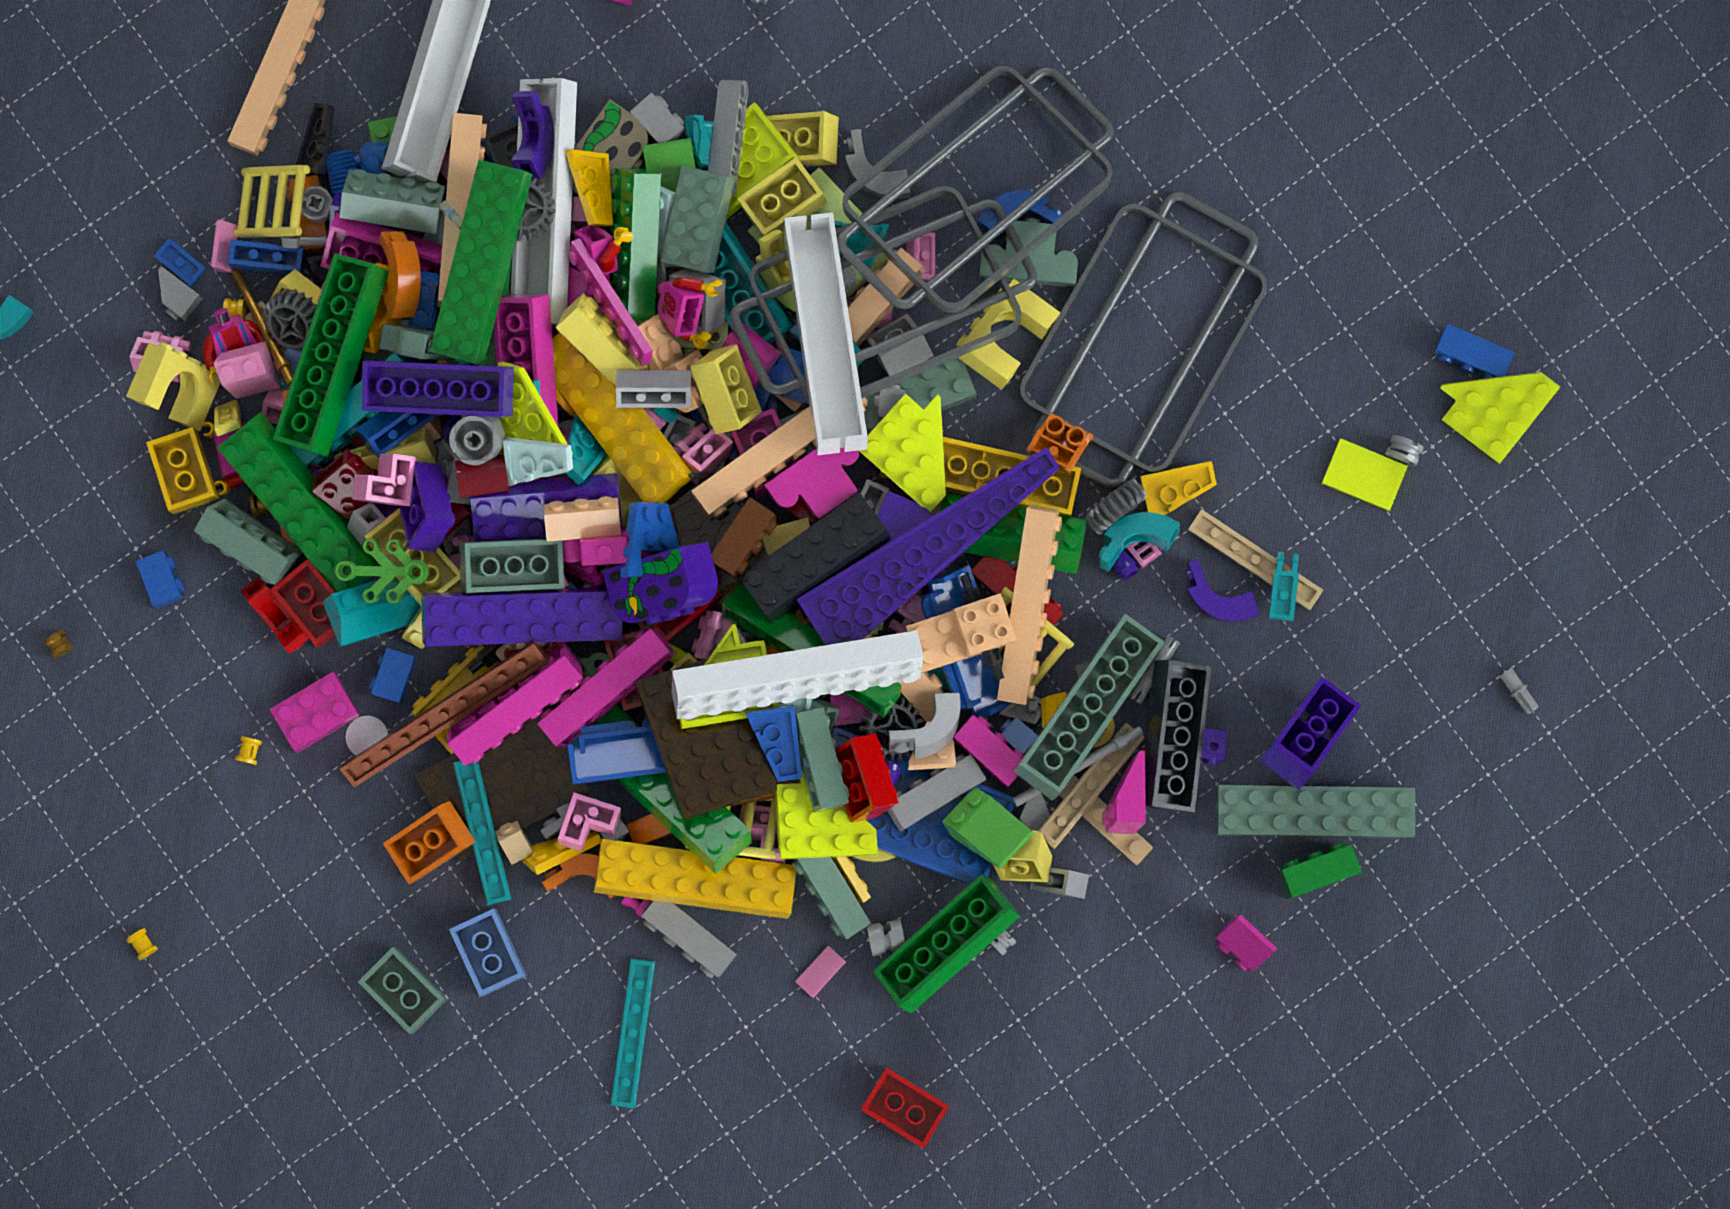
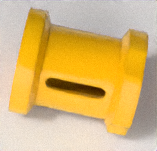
(248, 750)
(141, 944)

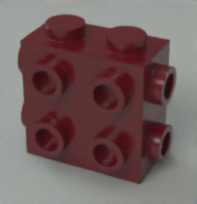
(336, 482)

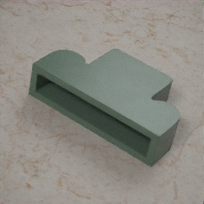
(1050, 268)
(408, 341)

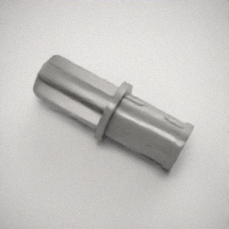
(1519, 691)

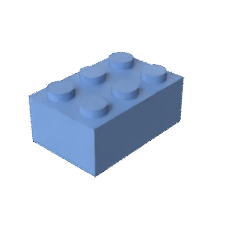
(487, 952)

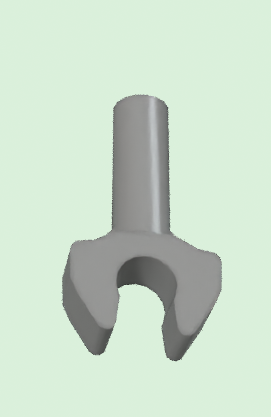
(296, 241)

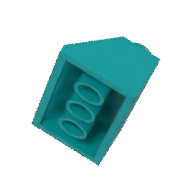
(357, 620)

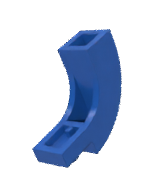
(1013, 199)

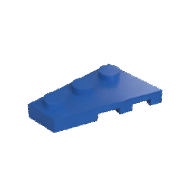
(778, 739)

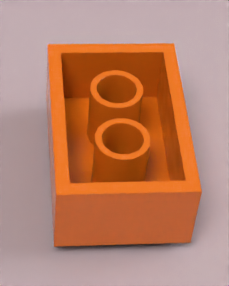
(429, 842)

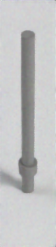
(1118, 743)

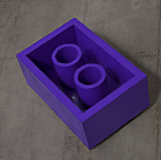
(429, 510)

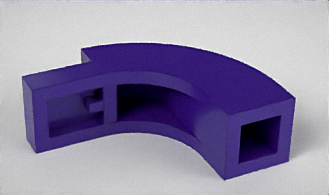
(537, 134)
(1215, 606)

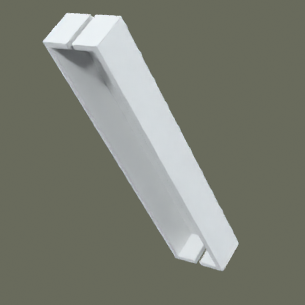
(435, 88)
(543, 262)
(825, 334)
(797, 675)

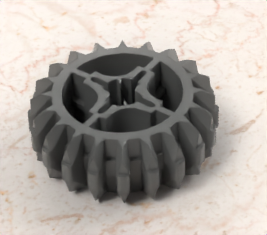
(534, 209)
(289, 318)
(1116, 506)
(891, 718)

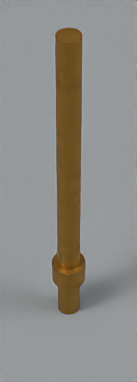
(281, 362)

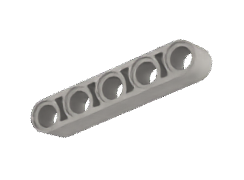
(728, 129)

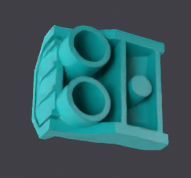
(701, 138)

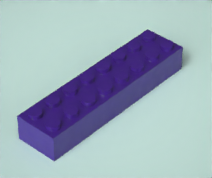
(518, 617)

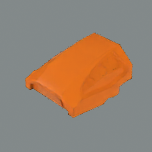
(1062, 440)

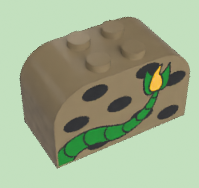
(618, 135)

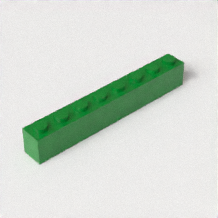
(790, 635)

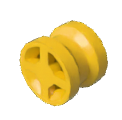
(235, 307)

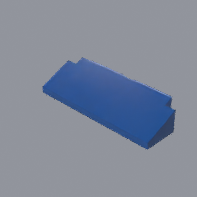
(968, 676)
(614, 753)

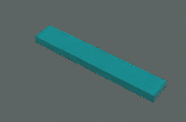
(483, 831)
(633, 1033)

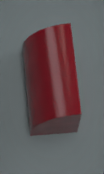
(482, 478)

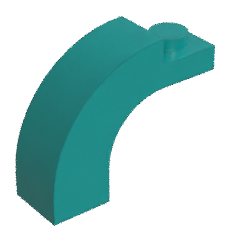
(13, 316)
(1137, 528)

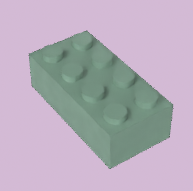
(392, 201)
(697, 219)
(248, 541)
(511, 565)

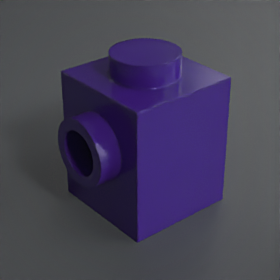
(1213, 746)

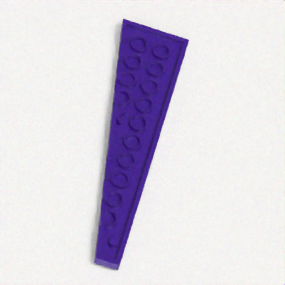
(876, 586)

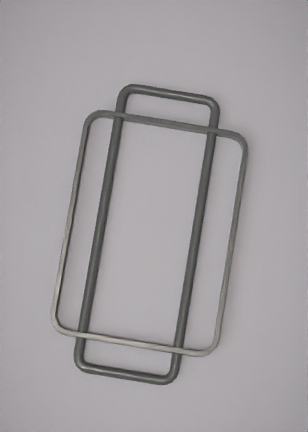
(964, 212)
(1157, 220)
(926, 289)

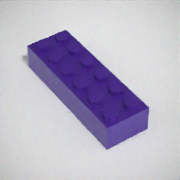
(437, 388)
(521, 509)

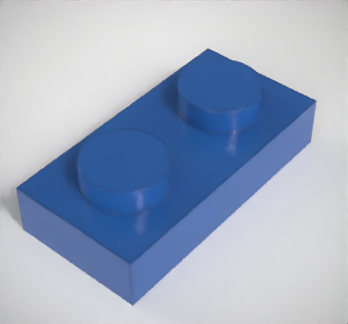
(180, 262)

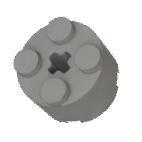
(468, 448)

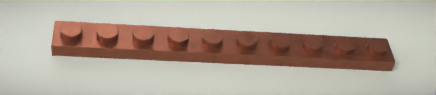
(444, 713)

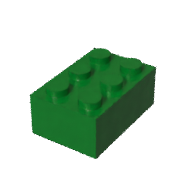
(1319, 870)

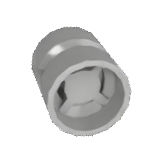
(885, 937)

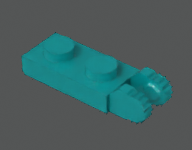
(1284, 590)

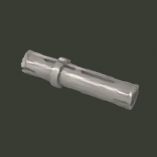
(1145, 681)

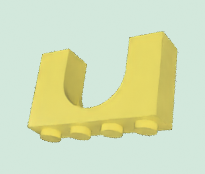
(993, 361)
(156, 372)

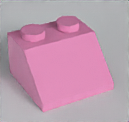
(247, 370)

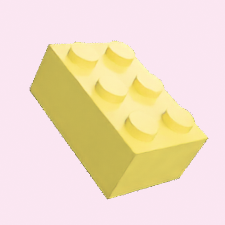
(782, 195)
(725, 389)

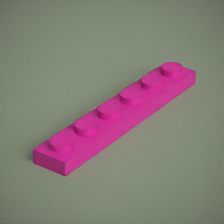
(614, 308)

